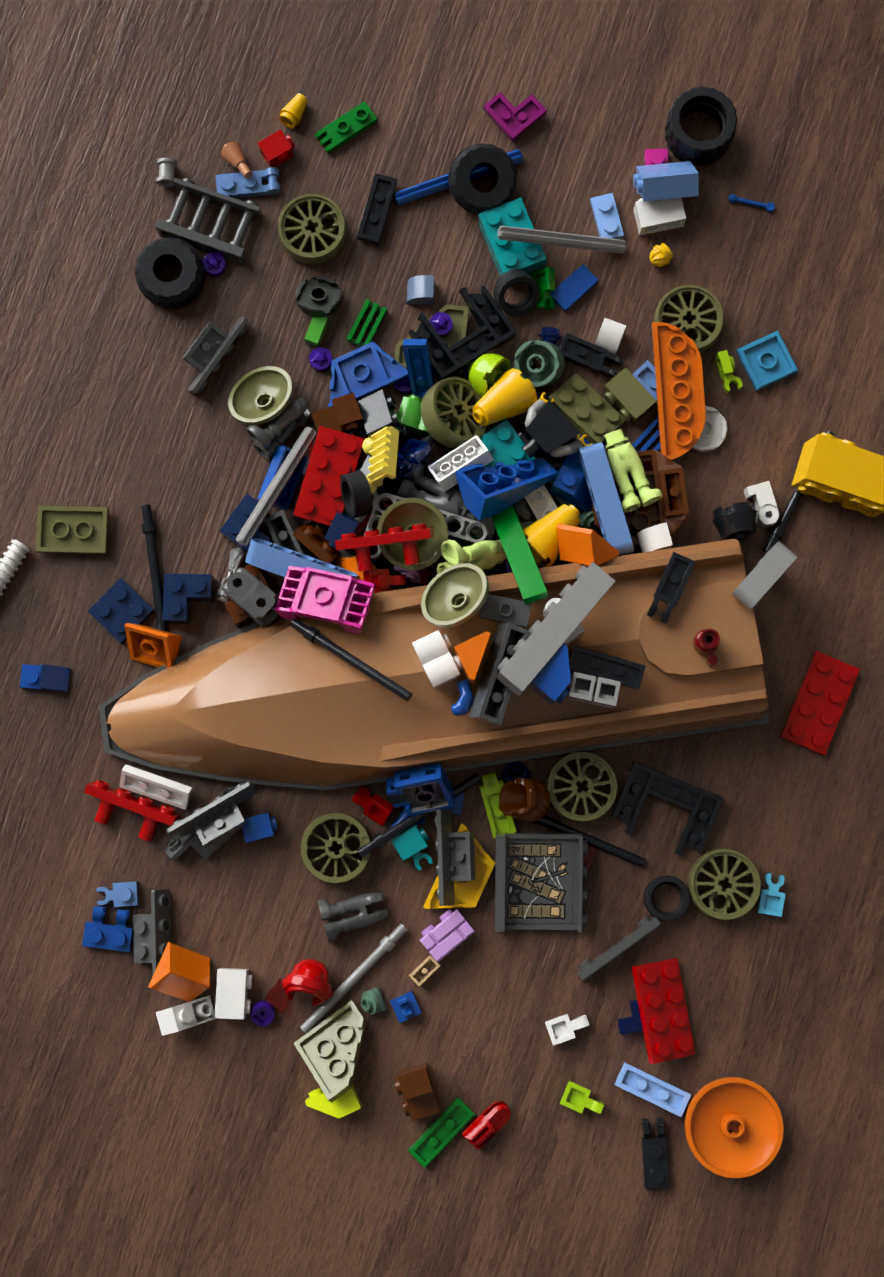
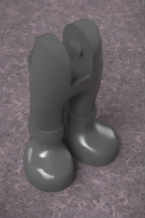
(280, 429)
(356, 903)

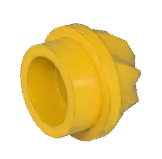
(660, 255)

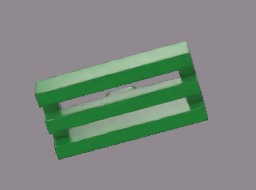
(374, 307)

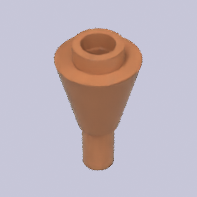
(233, 155)

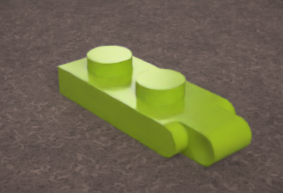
(491, 795)

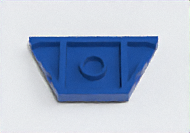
(364, 372)

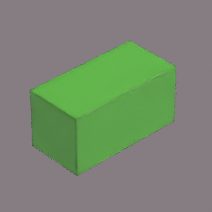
(316, 331)

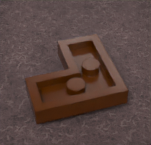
(313, 537)

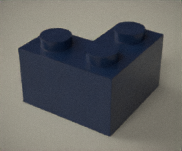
(237, 520)
(180, 591)

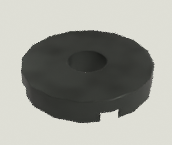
(314, 306)

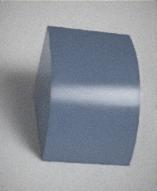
(420, 290)

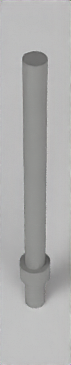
(386, 944)

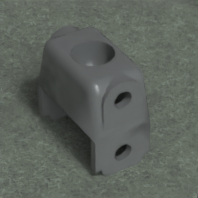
(251, 596)

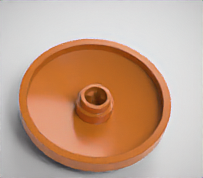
(734, 1127)

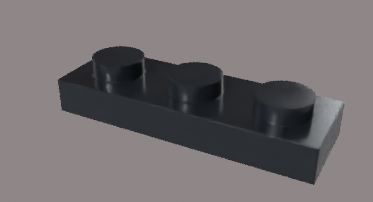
(377, 209)
(606, 666)

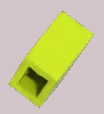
(339, 1108)

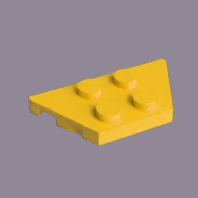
(466, 892)

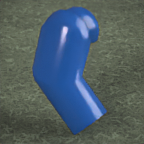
(465, 700)

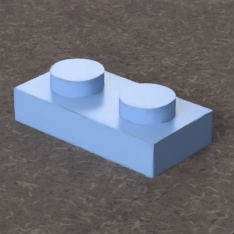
(606, 216)

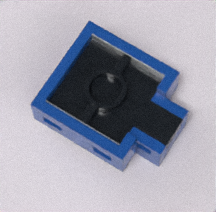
(421, 789)

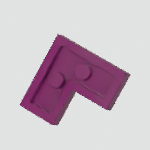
(514, 120)

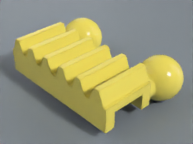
(384, 449)

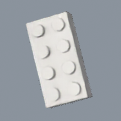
(465, 455)

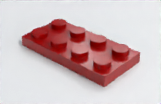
(331, 457)
(819, 703)
(663, 1010)

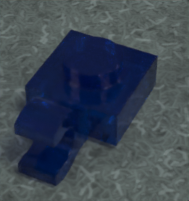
(410, 454)

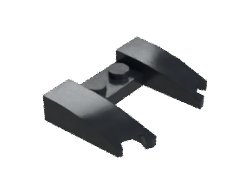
(493, 333)
(701, 803)

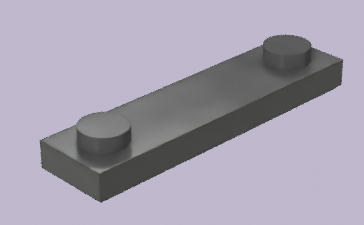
(589, 966)

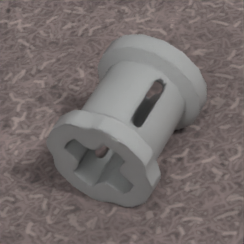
(166, 172)

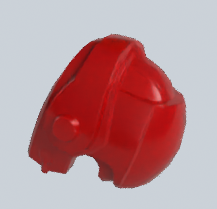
(309, 977)

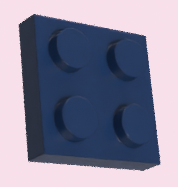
(119, 607)

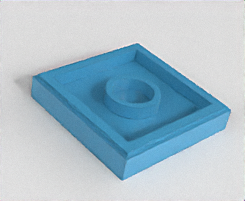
(766, 361)

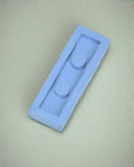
(652, 1089)

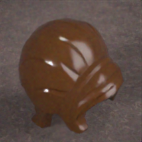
(525, 799)

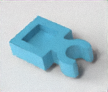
(771, 900)

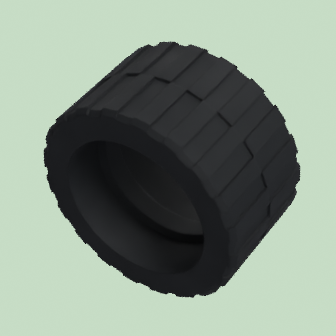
(709, 102)

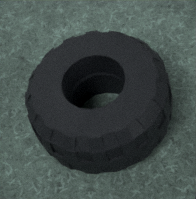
(492, 158)
(164, 253)

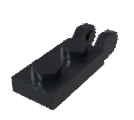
(588, 355)
(672, 584)
(654, 1156)

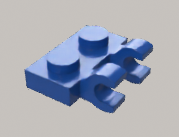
(108, 936)

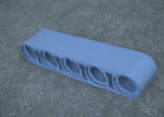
(605, 497)
(278, 559)

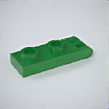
(346, 127)

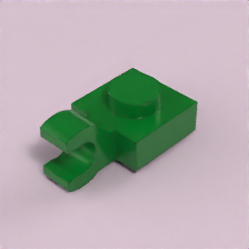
(546, 283)

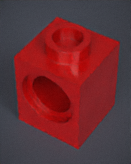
(276, 148)

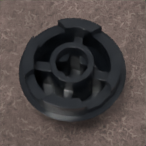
(736, 521)

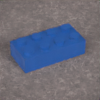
(285, 497)

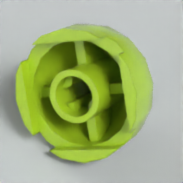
(486, 371)

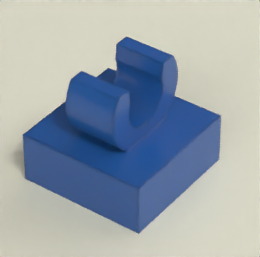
(405, 1006)

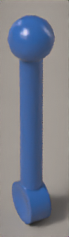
(770, 206)

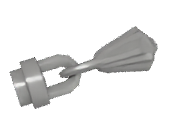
(236, 558)

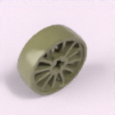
(334, 214)
(695, 327)
(456, 412)
(601, 765)
(363, 836)
(727, 893)

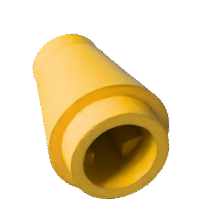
(293, 111)

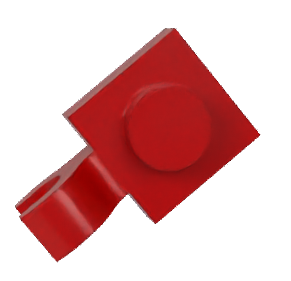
(382, 580)
(375, 807)

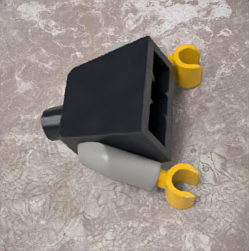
(550, 431)

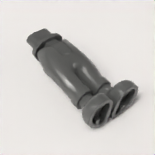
(448, 501)

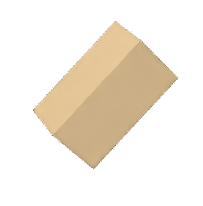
(424, 970)

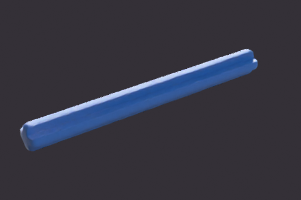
(441, 183)

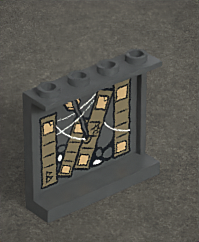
(540, 881)

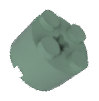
(552, 362)

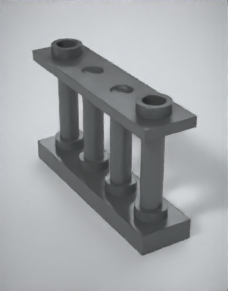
(212, 242)

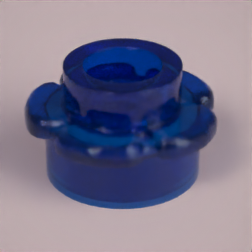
(550, 334)

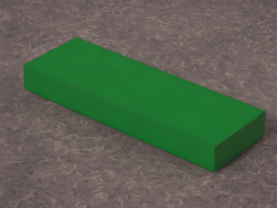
(441, 1132)

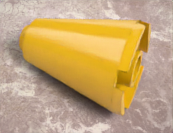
(505, 399)
(543, 533)

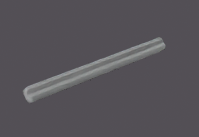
(561, 239)
(276, 486)

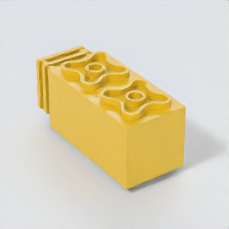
(841, 473)

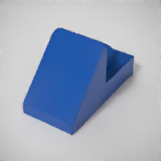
(45, 677)

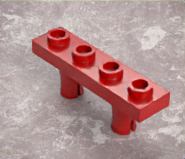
(407, 538)
(123, 798)

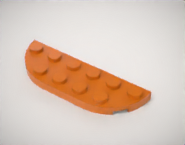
(677, 389)

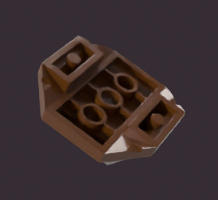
(671, 508)

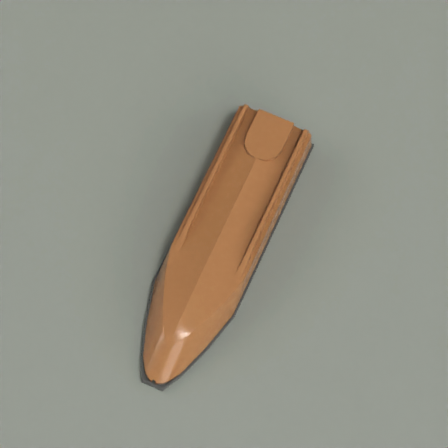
(299, 717)

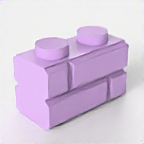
(446, 935)

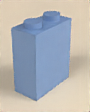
(666, 181)

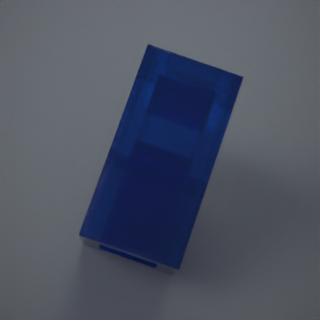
(631, 1023)

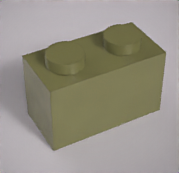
(629, 396)

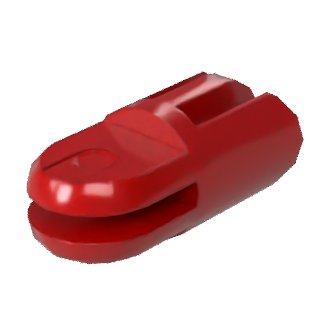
(487, 1124)

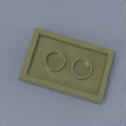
(586, 409)
(72, 530)

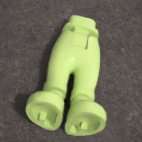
(625, 459)
(482, 554)

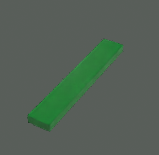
(519, 556)

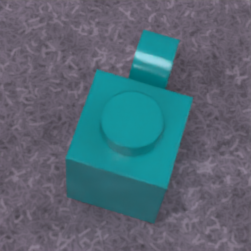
(410, 844)

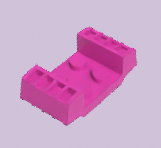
(325, 597)

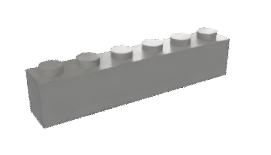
(555, 629)

